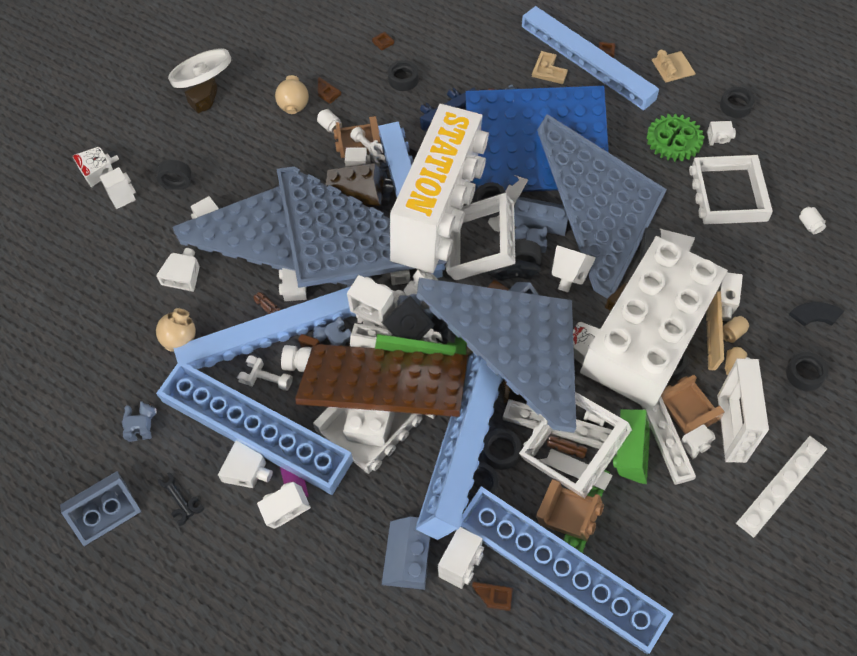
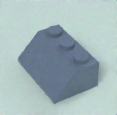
(540, 214)
(100, 508)
(406, 555)

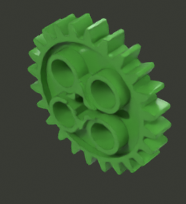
(685, 144)

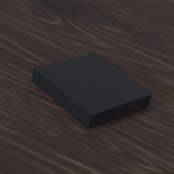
(408, 320)

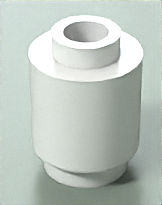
(328, 120)
(812, 220)

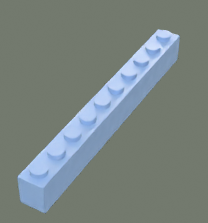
(590, 58)
(399, 161)
(265, 330)

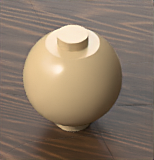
(291, 95)
(175, 329)

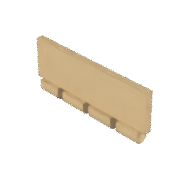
(715, 332)

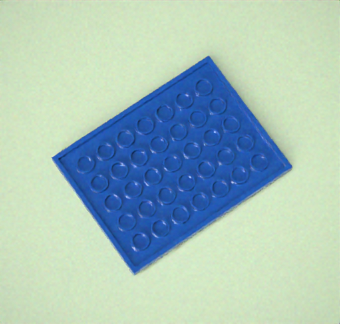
(513, 123)

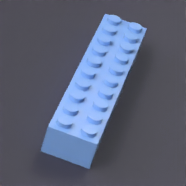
(256, 427)
(460, 452)
(566, 570)

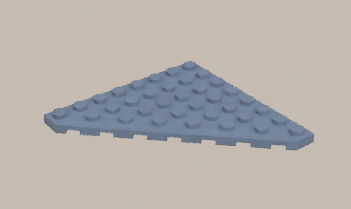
(603, 201)
(246, 230)
(333, 233)
(518, 337)

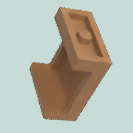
(345, 140)
(689, 405)
(569, 512)

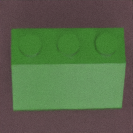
(634, 452)

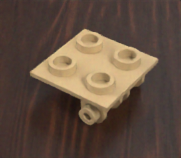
(672, 66)

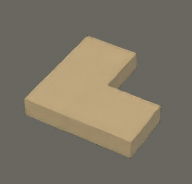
(545, 70)

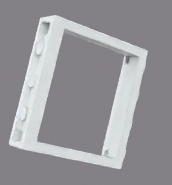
(725, 163)
(507, 238)
(739, 438)
(600, 460)

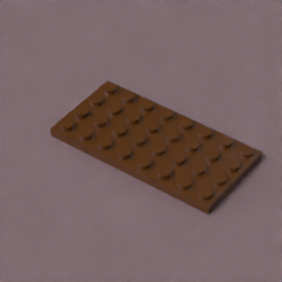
(383, 380)

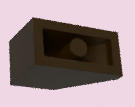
(202, 95)

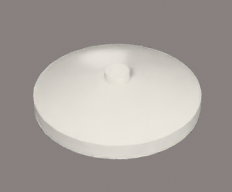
(199, 68)

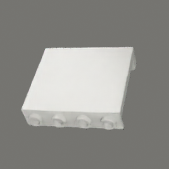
(368, 457)

